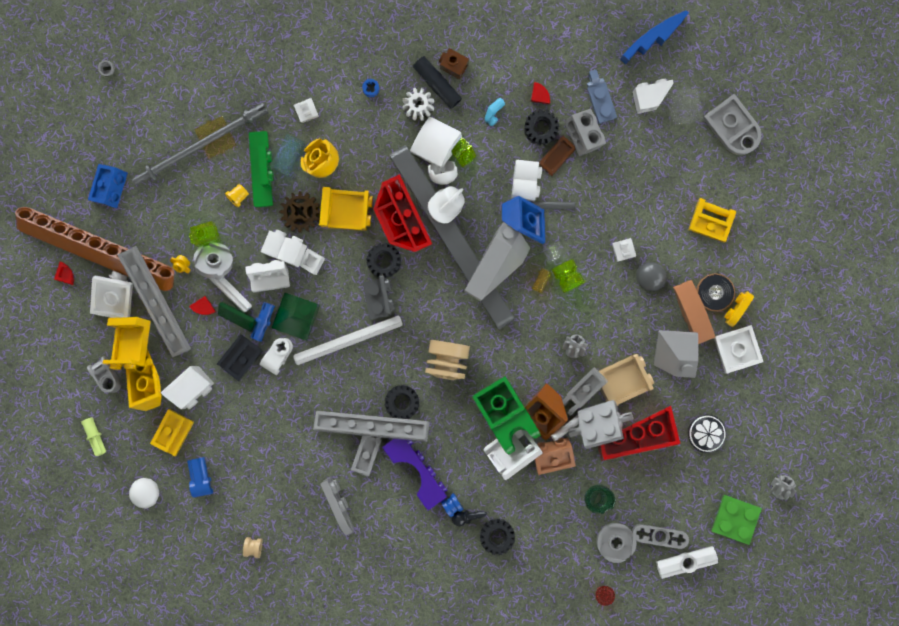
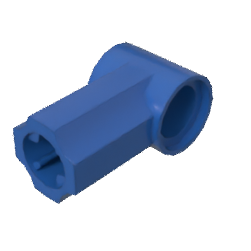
(199, 477)

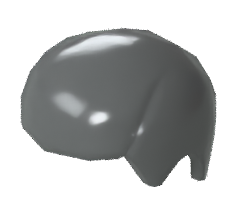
(651, 276)

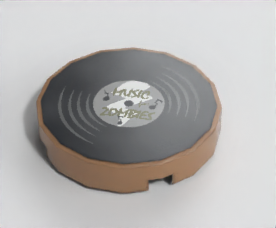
(716, 292)

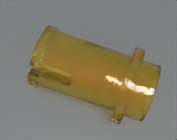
(541, 280)

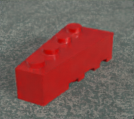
(646, 435)

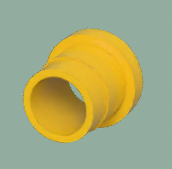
(237, 194)

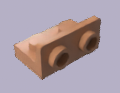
(555, 456)

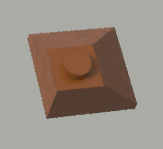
(547, 411)

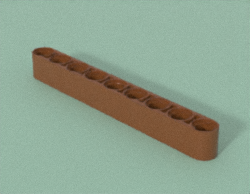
(86, 244)

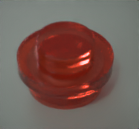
(605, 595)

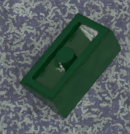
(236, 316)

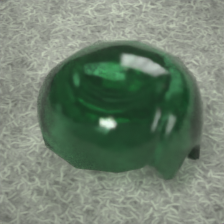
(607, 499)

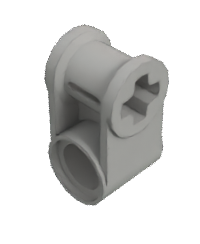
(102, 374)

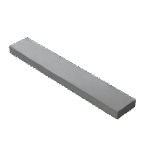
(154, 301)
(371, 426)

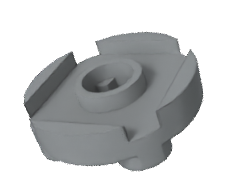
(213, 270)
(607, 549)

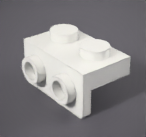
(268, 276)

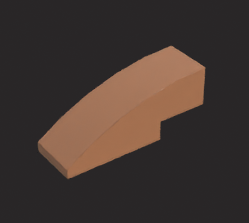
(693, 311)

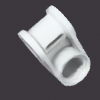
(274, 357)

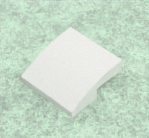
(435, 142)

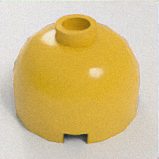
(320, 158)

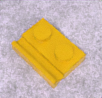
(172, 432)

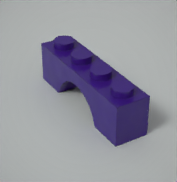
(430, 491)

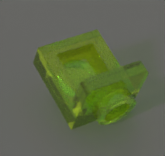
(463, 152)

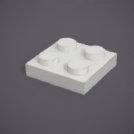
(111, 297)
(738, 349)

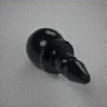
(461, 518)

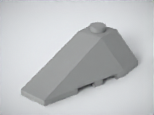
(500, 259)

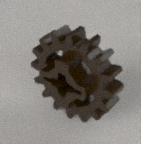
(294, 217)

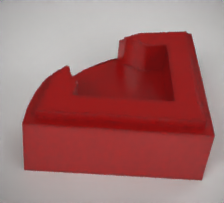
(540, 94)
(64, 274)
(203, 307)

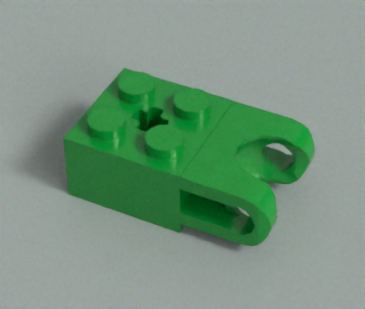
(509, 417)

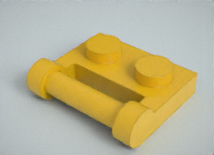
(711, 226)

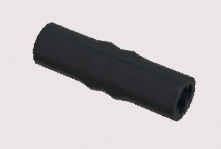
(437, 82)

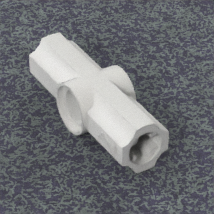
(699, 559)

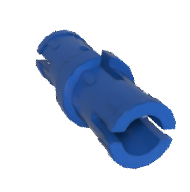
(262, 321)

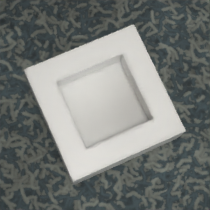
(311, 261)

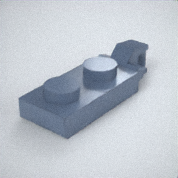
(600, 98)

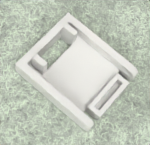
(511, 464)

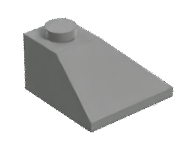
(677, 353)

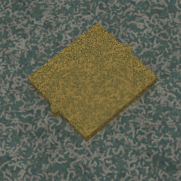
(220, 145)

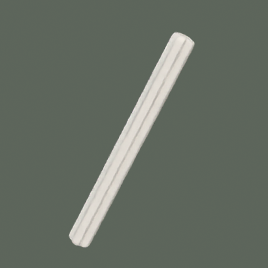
(347, 340)

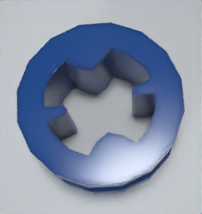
(365, 88)

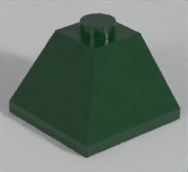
(295, 316)

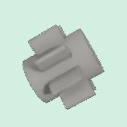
(575, 346)
(783, 487)

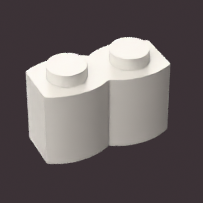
(526, 180)
(284, 248)

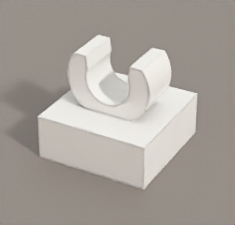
(306, 110)
(624, 249)

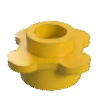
(180, 264)

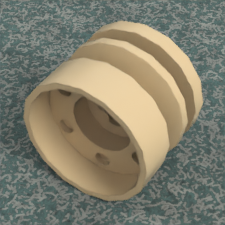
(447, 359)

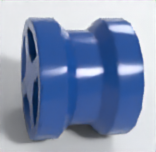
(452, 505)

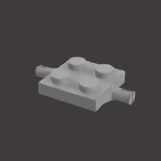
(600, 424)

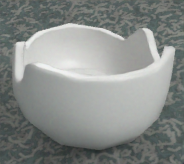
(443, 178)
(144, 493)

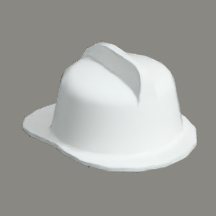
(446, 204)

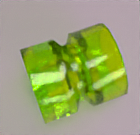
(568, 275)

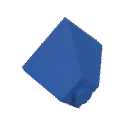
(525, 218)

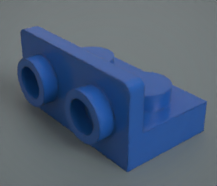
(107, 185)

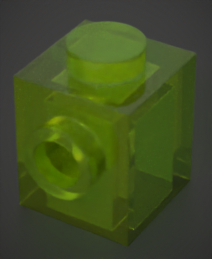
(204, 234)

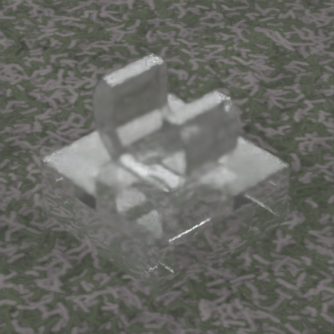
(553, 253)

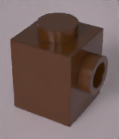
(453, 63)

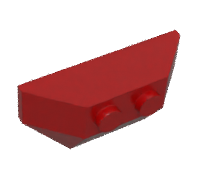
(399, 216)

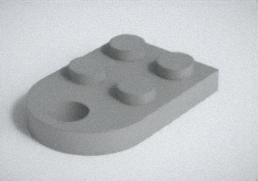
(732, 124)
(337, 504)

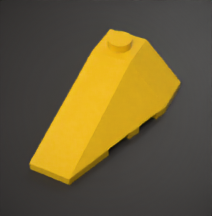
(144, 386)

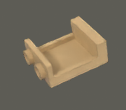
(626, 379)

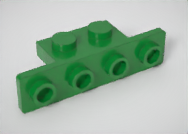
(260, 169)

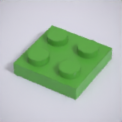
(736, 519)

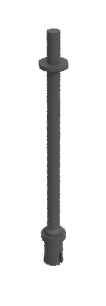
(247, 117)

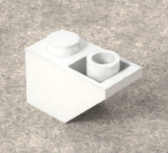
(650, 96)

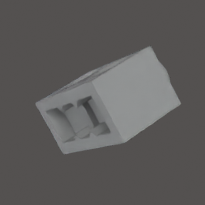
(581, 134)

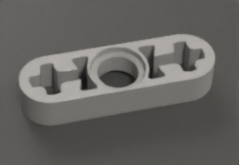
(675, 533)

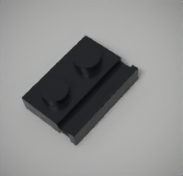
(240, 357)

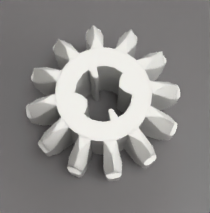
(425, 100)

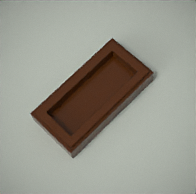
(557, 155)

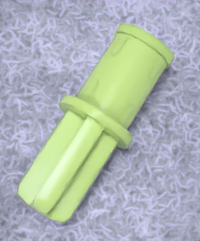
(93, 436)

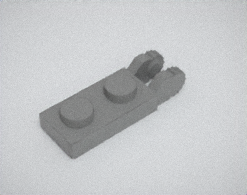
(585, 390)
(366, 455)

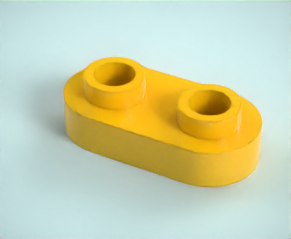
(734, 315)

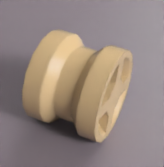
(252, 547)

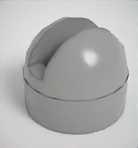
(105, 63)

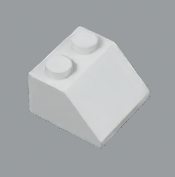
(188, 388)

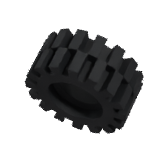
(541, 116)
(383, 249)
(390, 402)
(497, 548)

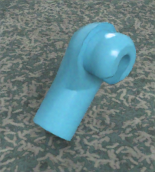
(492, 109)

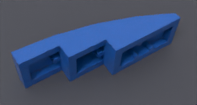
(659, 33)

